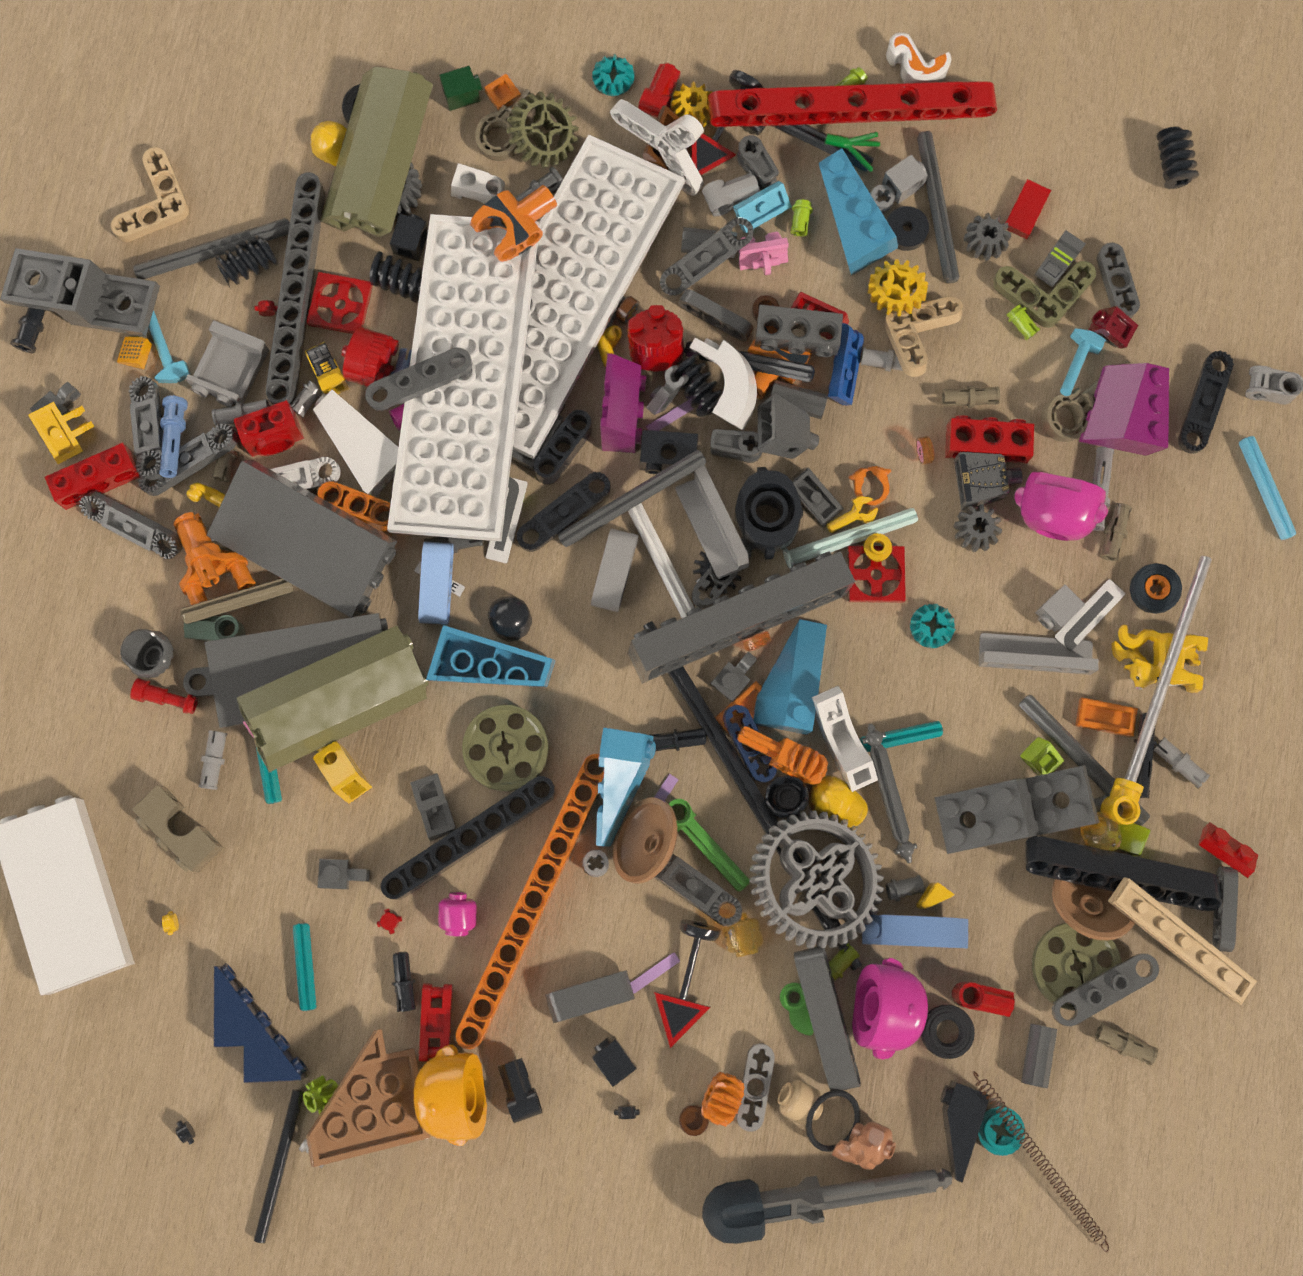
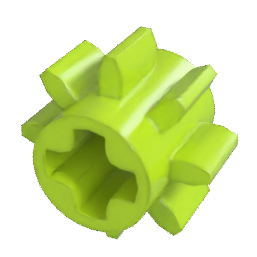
(319, 1093)

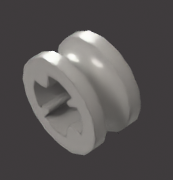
(881, 190)
(594, 854)

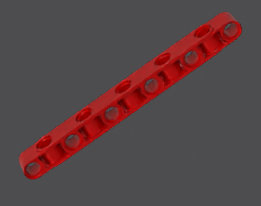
(832, 104)

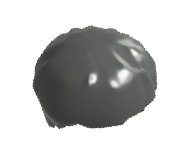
(147, 652)

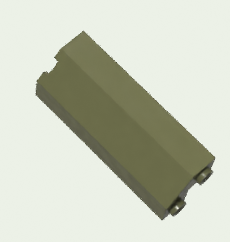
(377, 151)
(333, 697)

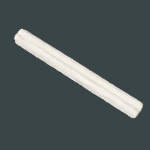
(661, 560)

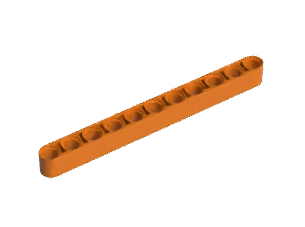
(522, 910)

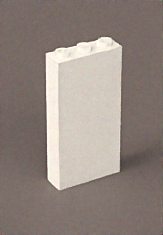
(62, 895)

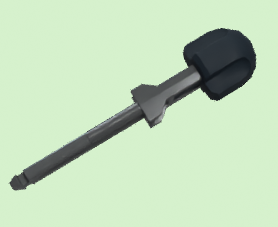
(739, 1211)

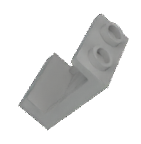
(228, 365)

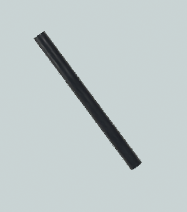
(278, 1166)

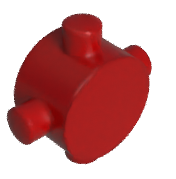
(266, 308)
(389, 921)

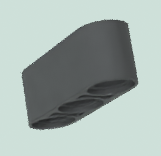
(590, 996)

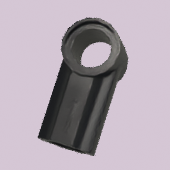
(521, 1097)

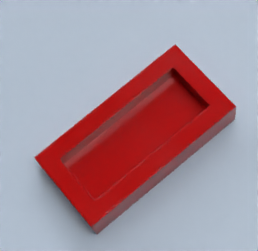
(1027, 208)

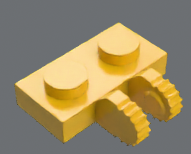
(56, 432)

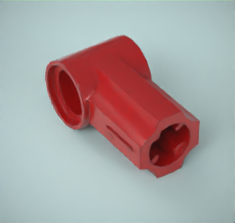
(660, 90)
(985, 998)

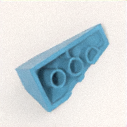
(793, 681)

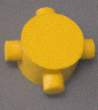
(170, 923)

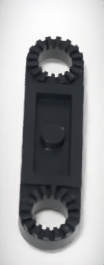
(1205, 402)
(563, 511)

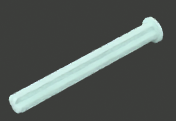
(849, 537)

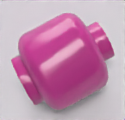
(457, 914)

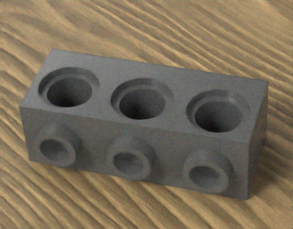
(808, 321)

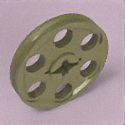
(515, 737)
(1062, 961)

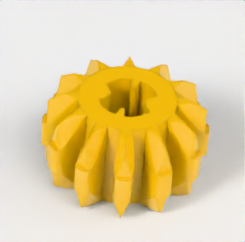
(692, 96)

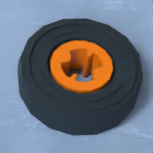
(1168, 595)

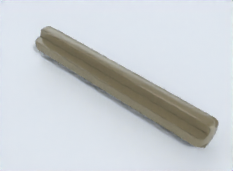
(235, 600)

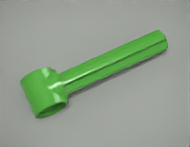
(709, 847)

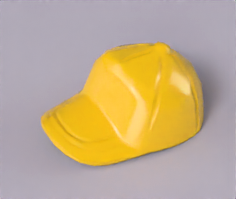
(327, 141)
(836, 798)

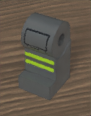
(1060, 258)

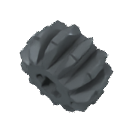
(987, 237)
(973, 537)

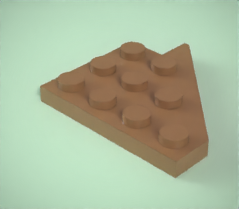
(369, 1107)

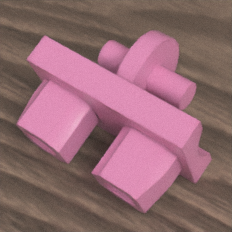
(764, 254)

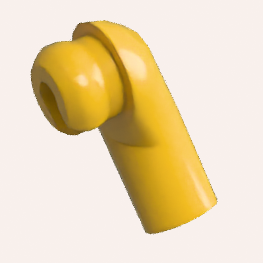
(608, 342)
(210, 494)

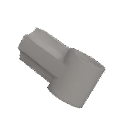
(723, 195)

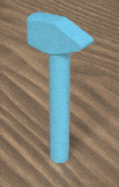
(1087, 342)
(172, 371)

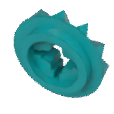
(622, 82)
(922, 633)
(1004, 1145)

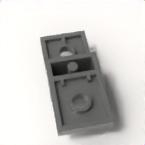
(80, 292)
(1016, 809)

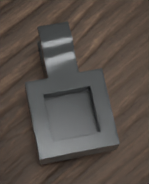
(664, 395)
(65, 396)
(732, 679)
(337, 874)

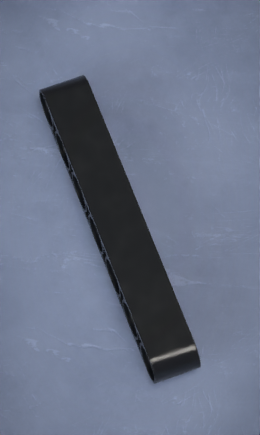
(454, 839)
(1107, 869)

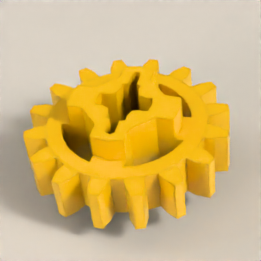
(896, 290)

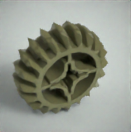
(564, 127)

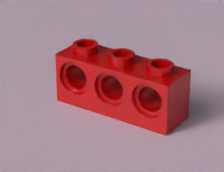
(999, 430)
(96, 473)

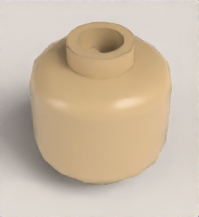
(797, 1099)

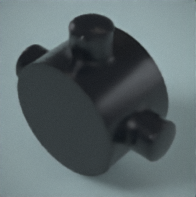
(627, 1112)
(185, 1132)

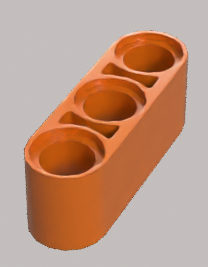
(349, 496)

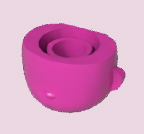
(1061, 506)
(888, 1008)

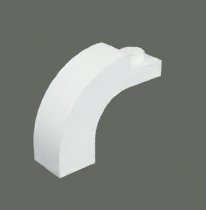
(740, 383)
(841, 739)

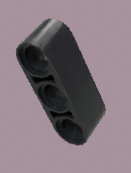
(564, 434)

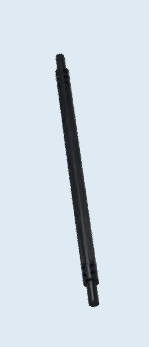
(738, 772)

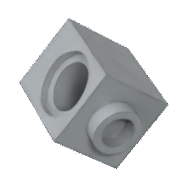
(905, 178)
(1059, 609)

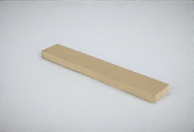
(1182, 940)

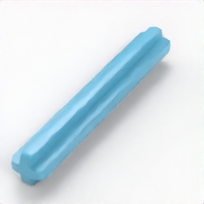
(1267, 488)

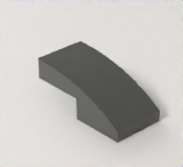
(433, 806)

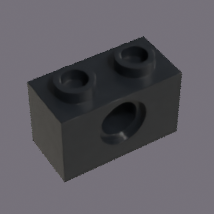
(658, 441)

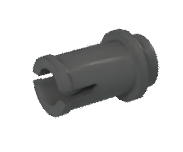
(903, 888)

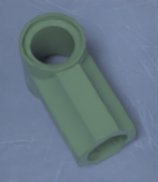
(212, 628)

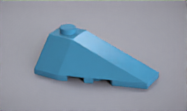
(625, 763)

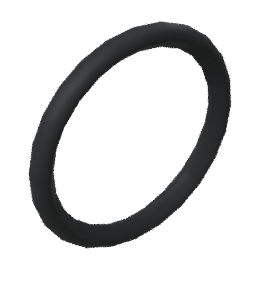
(817, 1103)

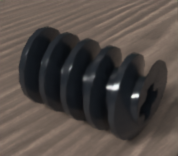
(1176, 157)
(245, 260)
(395, 278)
(697, 387)

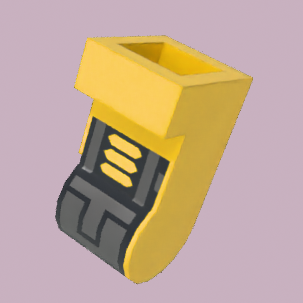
(326, 369)

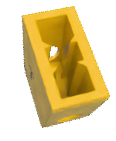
(341, 772)

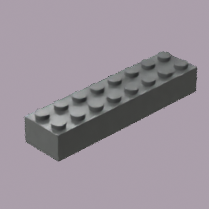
(740, 616)

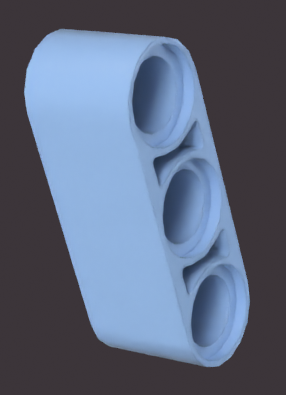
(436, 583)

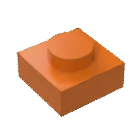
(502, 92)

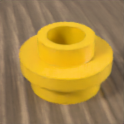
(875, 555)

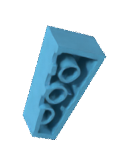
(858, 218)
(479, 660)

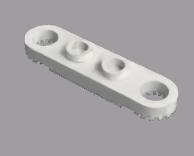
(307, 472)

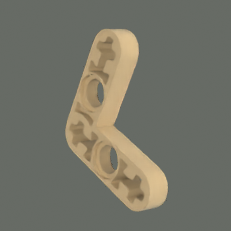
(165, 200)
(909, 330)

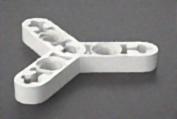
(668, 140)

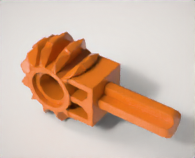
(787, 756)

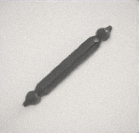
(890, 793)

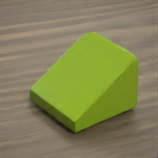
(1042, 756)
(1133, 839)

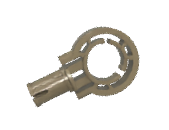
(494, 120)
(1077, 407)

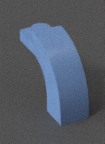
(916, 931)

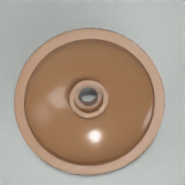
(645, 840)
(1099, 923)

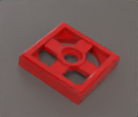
(345, 284)
(896, 596)

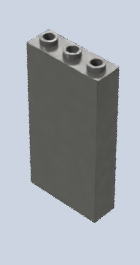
(302, 538)
(259, 658)

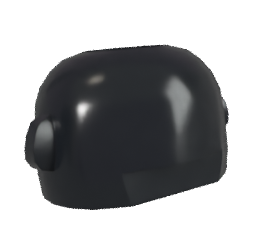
(771, 489)

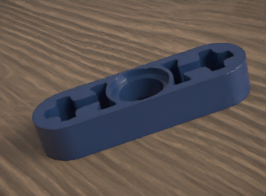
(732, 728)

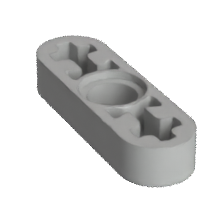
(766, 1066)

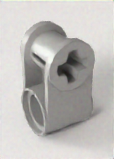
(1267, 385)

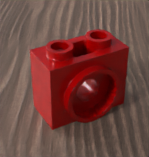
(269, 430)

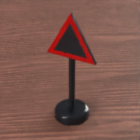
(707, 152)
(678, 1013)

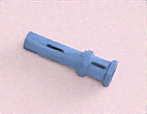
(172, 425)

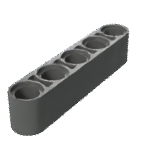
(827, 1019)

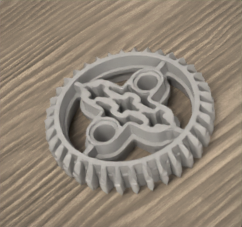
(853, 847)

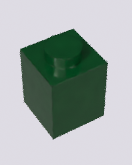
(460, 87)

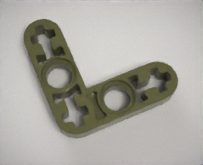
(1051, 301)

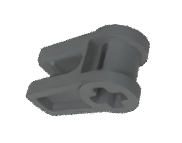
(759, 163)
(734, 445)

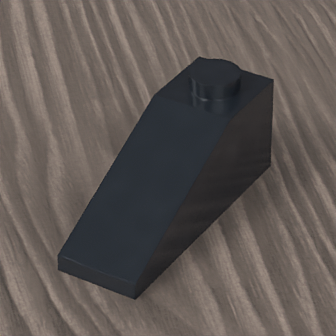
(962, 1118)

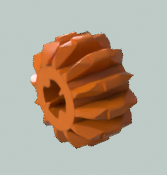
(722, 1099)

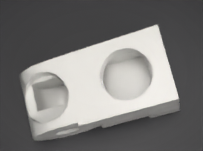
(475, 184)

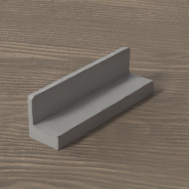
(712, 524)
(1035, 654)

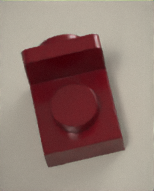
(1114, 326)

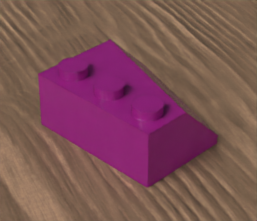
(622, 405)
(1130, 409)

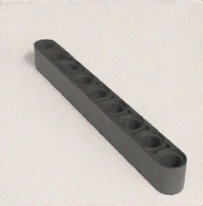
(292, 279)

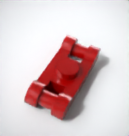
(435, 1020)

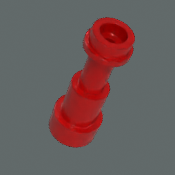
(144, 691)

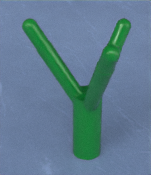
(848, 143)

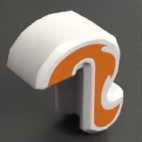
(913, 67)

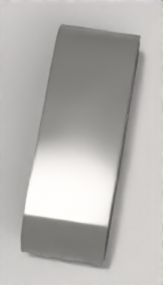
(614, 570)

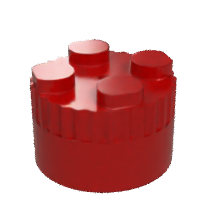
(656, 339)
(368, 356)

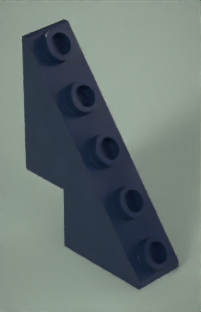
(241, 1024)

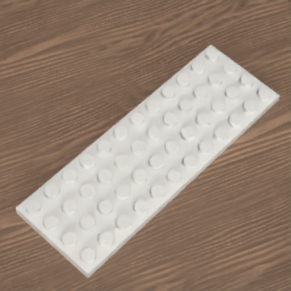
(583, 265)
(461, 435)

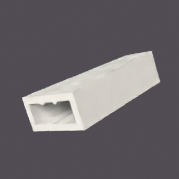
(360, 443)

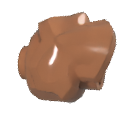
(866, 1146)

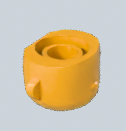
(451, 1096)

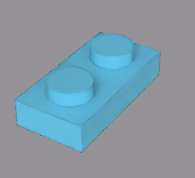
(763, 205)

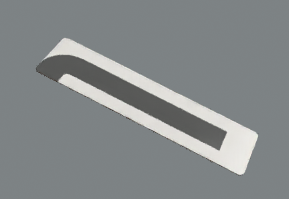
(501, 549)
(1089, 615)

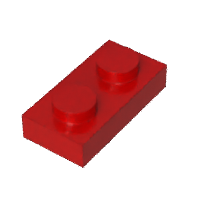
(1229, 850)

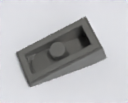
(816, 497)

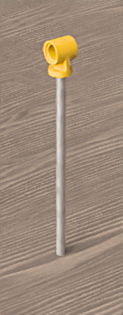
(1126, 790)

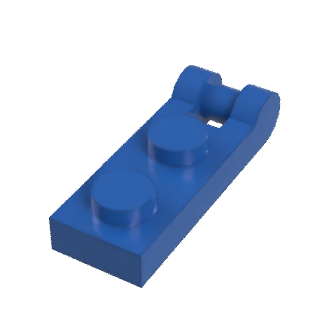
(846, 366)

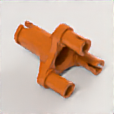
(207, 560)

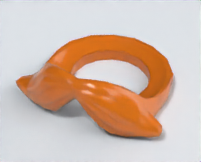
(882, 476)

